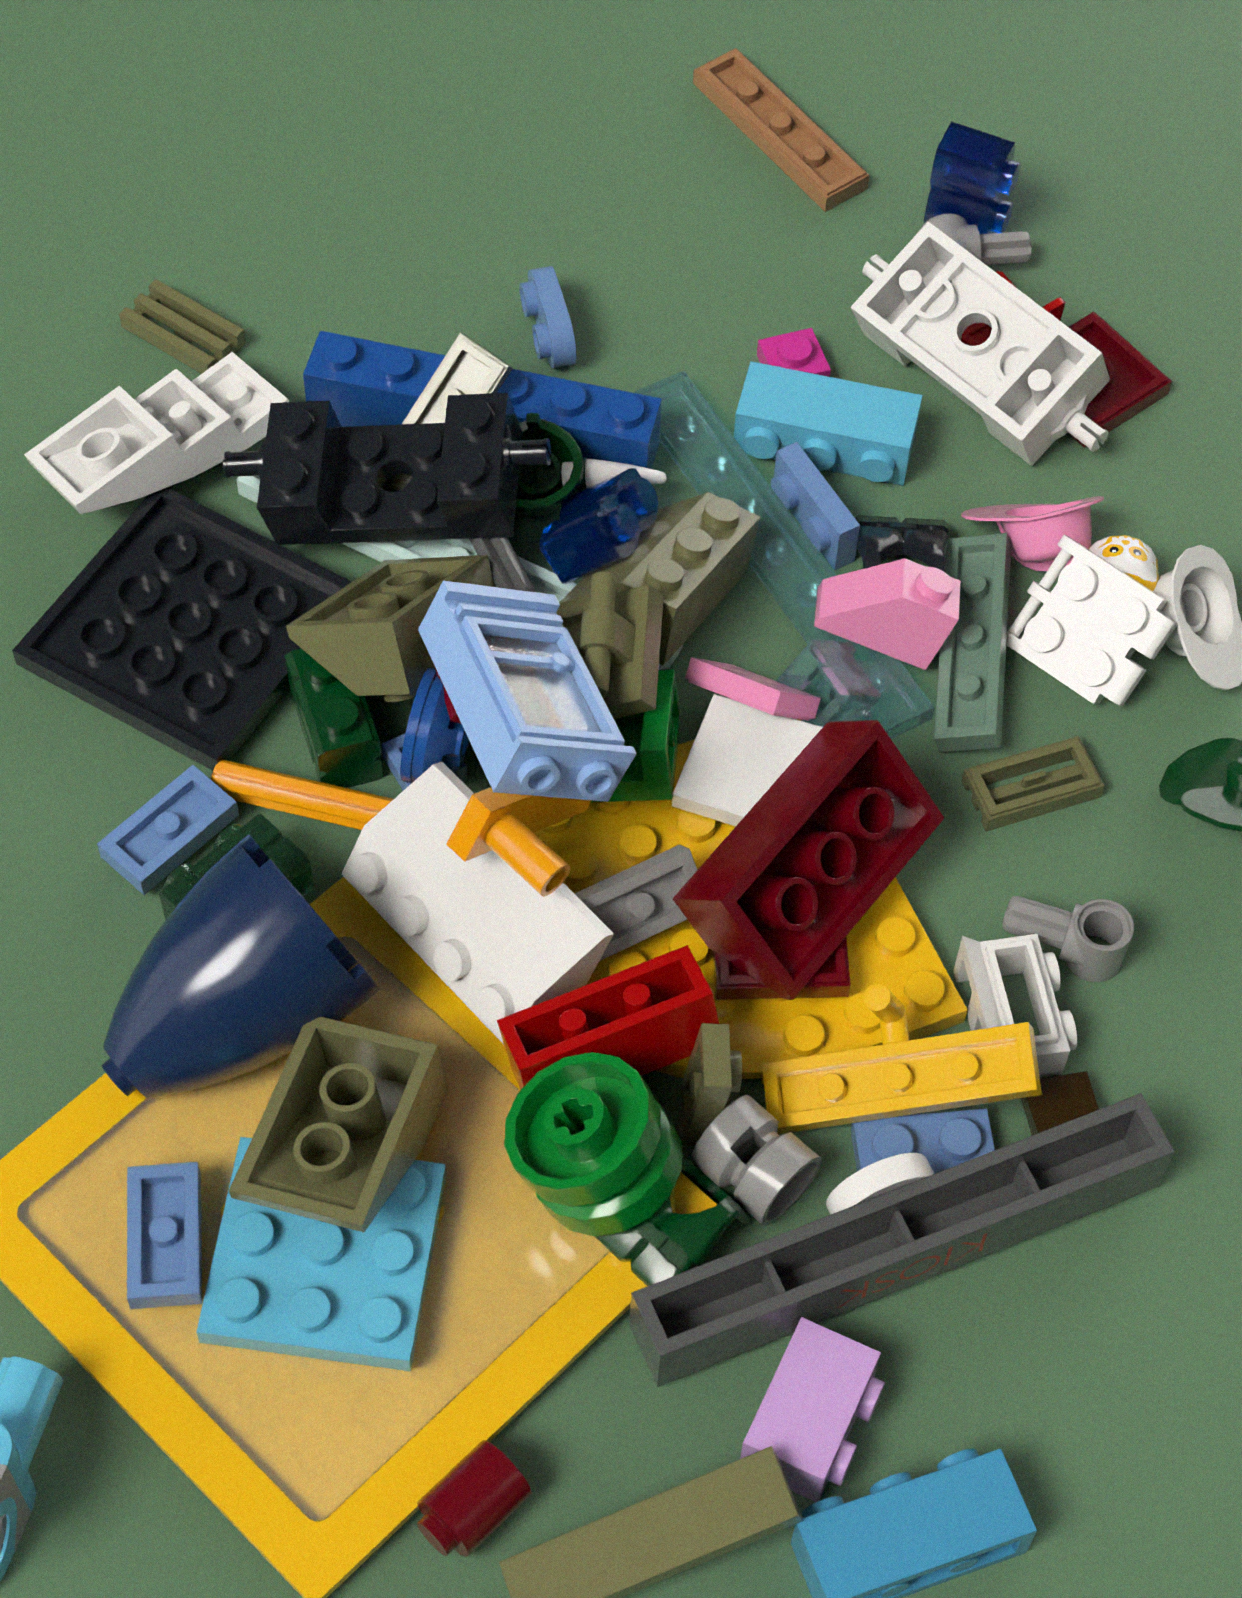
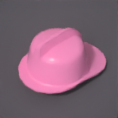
(1039, 527)

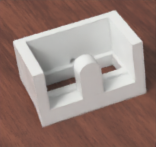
(988, 1007)

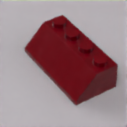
(811, 856)

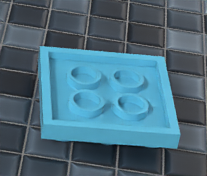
(323, 1287)

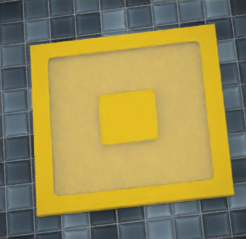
(299, 1449)

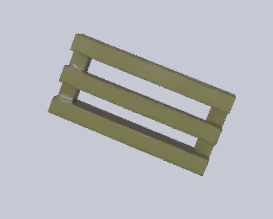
(188, 321)
(1036, 792)

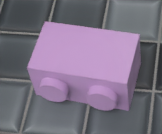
(813, 1405)

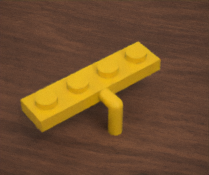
(901, 1073)

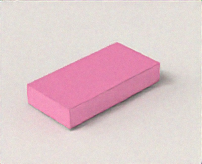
(752, 689)

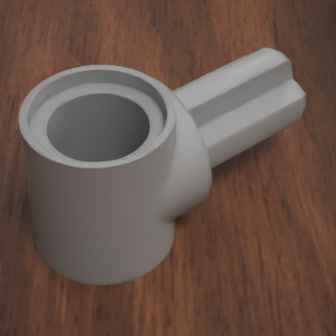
(988, 248)
(1071, 933)

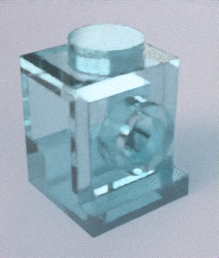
(835, 677)

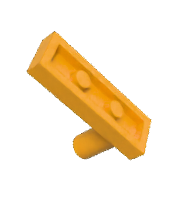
(508, 828)

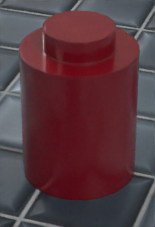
(472, 1500)

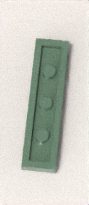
(975, 650)

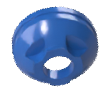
(430, 733)

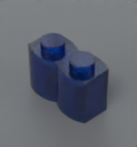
(973, 177)
(599, 525)

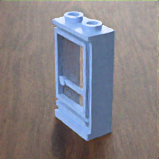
(524, 693)

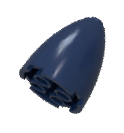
(229, 981)

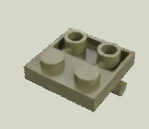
(619, 642)

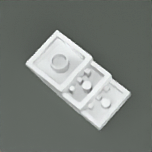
(158, 439)

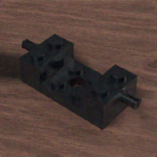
(329, 479)

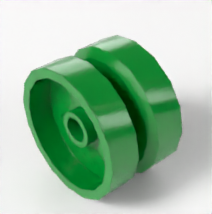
(593, 1144)

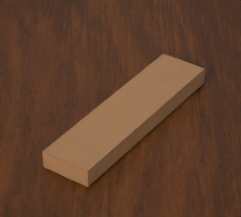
(781, 129)

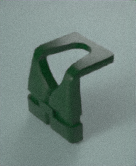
(674, 1241)

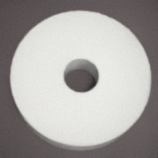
(878, 1179)

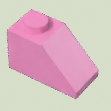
(891, 609)

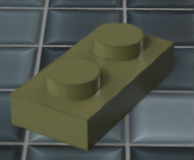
(708, 1080)

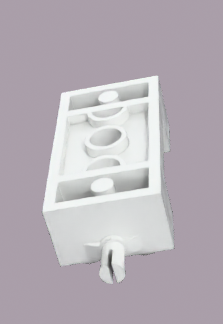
(1023, 380)

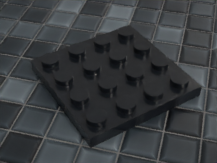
(179, 626)

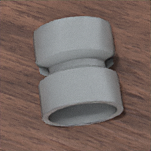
(773, 1175)

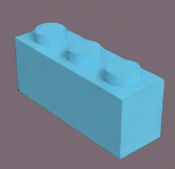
(834, 420)

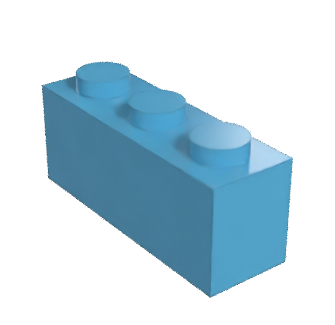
(914, 1530)

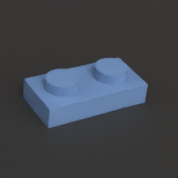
(815, 506)
(168, 829)
(941, 1137)
(164, 1235)

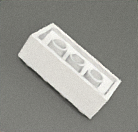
(474, 918)

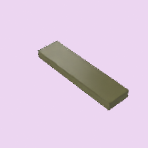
(659, 1534)

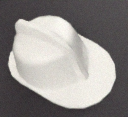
(1207, 615)

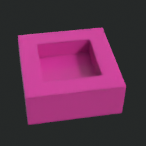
(794, 351)

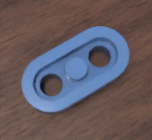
(553, 328)

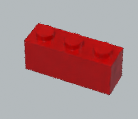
(639, 1014)

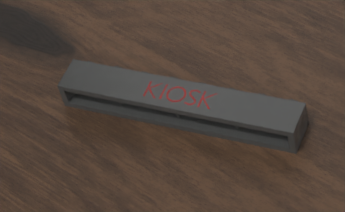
(898, 1239)

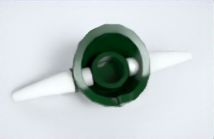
(547, 488)

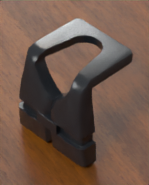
(915, 537)

